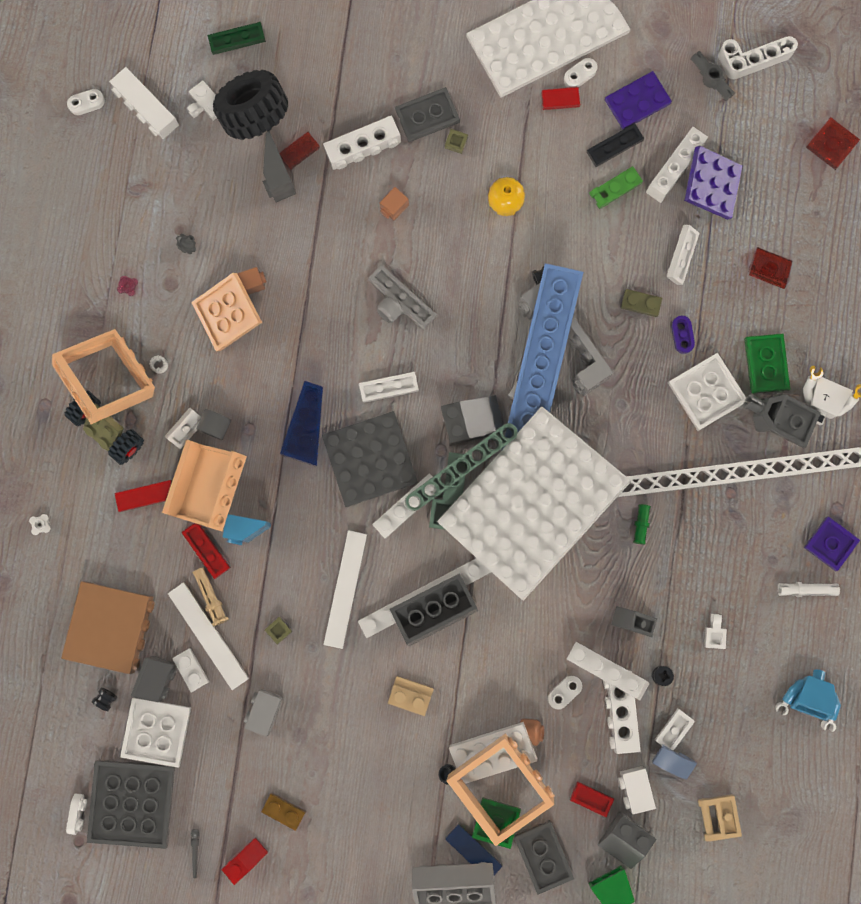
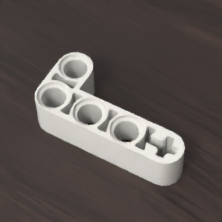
(779, 49)

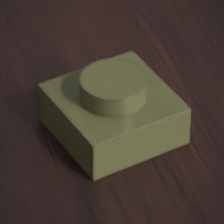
(456, 141)
(278, 630)

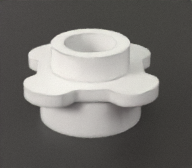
(45, 525)

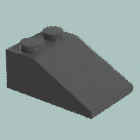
(277, 179)
(471, 419)

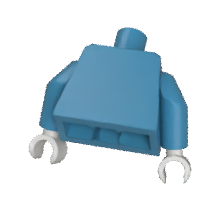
(813, 698)

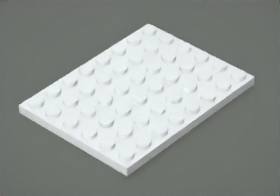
(533, 502)

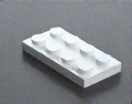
(499, 761)

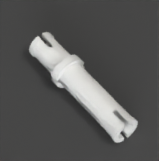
(808, 589)

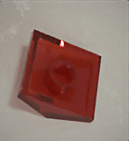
(770, 268)

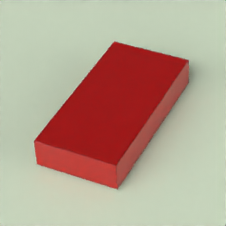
(560, 98)
(591, 799)

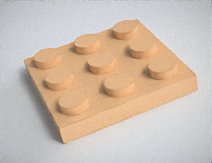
(226, 312)

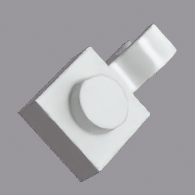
(715, 636)

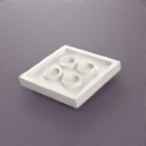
(707, 391)
(155, 732)

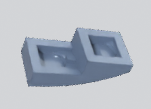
(674, 762)

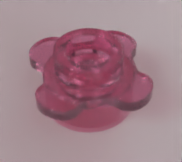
(124, 280)

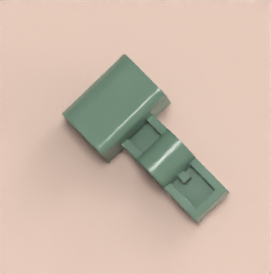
(450, 495)

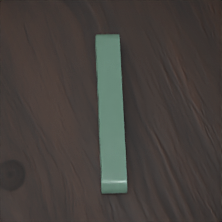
(469, 462)

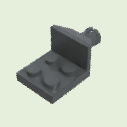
(783, 417)

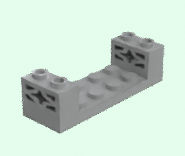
(598, 369)

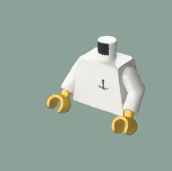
(828, 396)

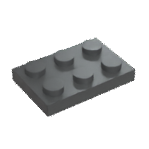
(427, 114)
(543, 857)

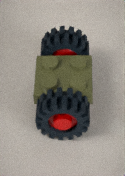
(106, 432)

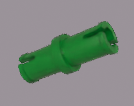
(641, 524)

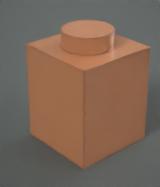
(393, 204)
(252, 280)

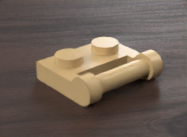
(726, 817)

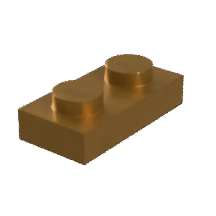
(283, 811)

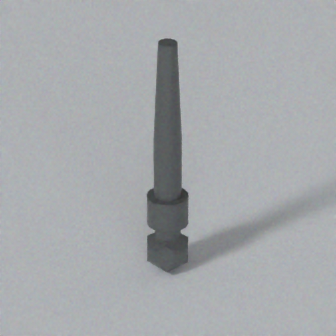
(194, 843)

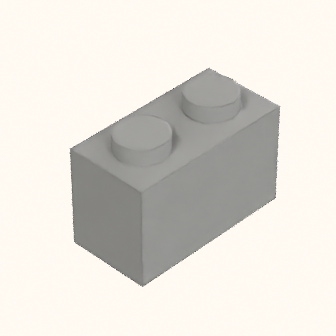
(263, 712)

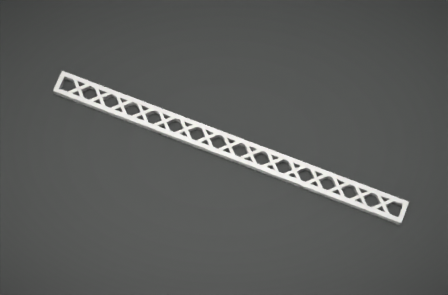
(787, 466)

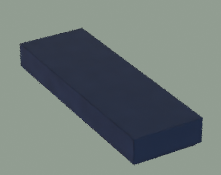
(471, 848)

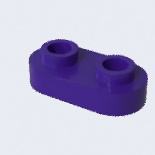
(683, 335)

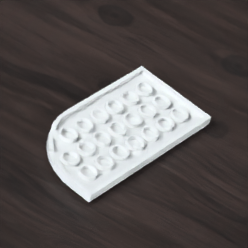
(543, 39)

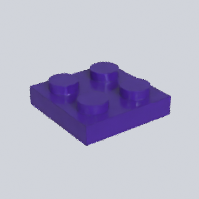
(832, 543)

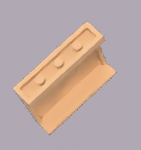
(204, 485)

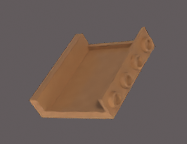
(108, 628)

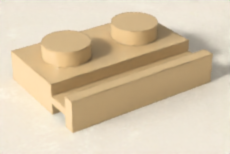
(410, 695)

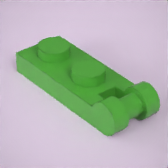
(616, 187)

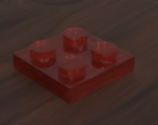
(833, 143)

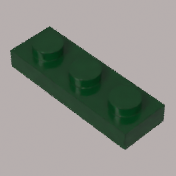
(236, 38)

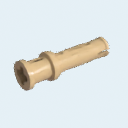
(213, 606)

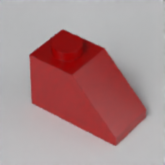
(244, 861)

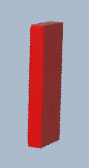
(142, 496)
(206, 550)

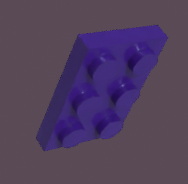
(638, 100)

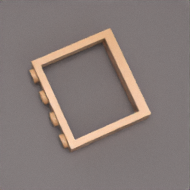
(112, 338)
(475, 808)

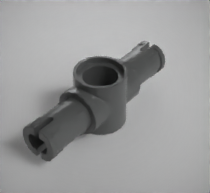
(709, 68)

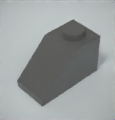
(634, 621)

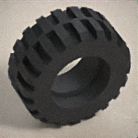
(250, 104)

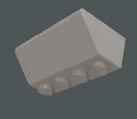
(454, 884)

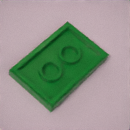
(767, 363)

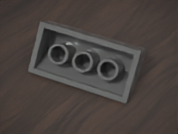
(433, 610)

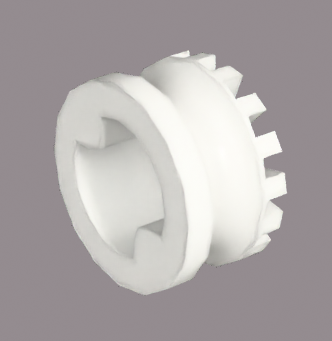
(159, 370)

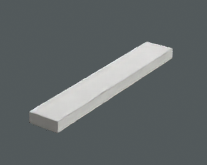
(345, 589)
(208, 636)

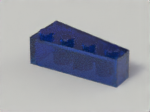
(303, 432)

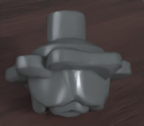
(186, 243)

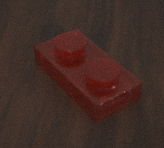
(299, 150)

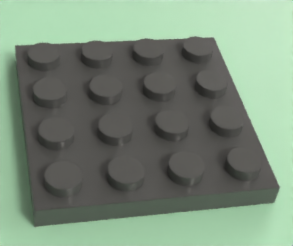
(369, 459)
(130, 804)

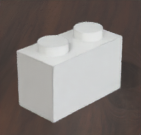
(637, 790)

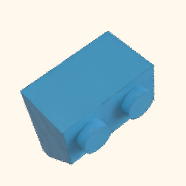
(243, 529)

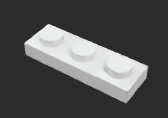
(683, 254)
(388, 387)

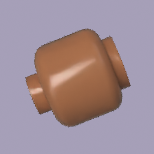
(534, 730)

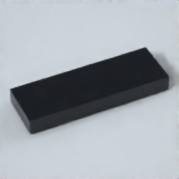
(615, 145)

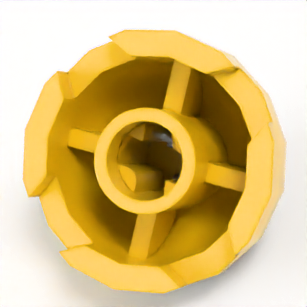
(506, 196)

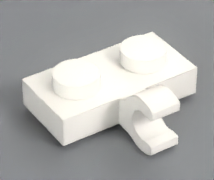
(204, 97)

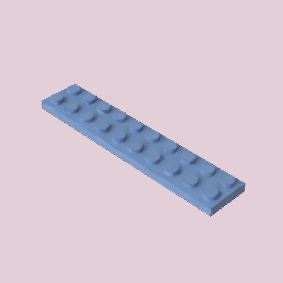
(545, 344)

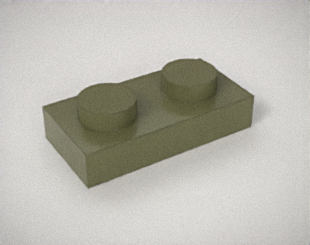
(641, 303)

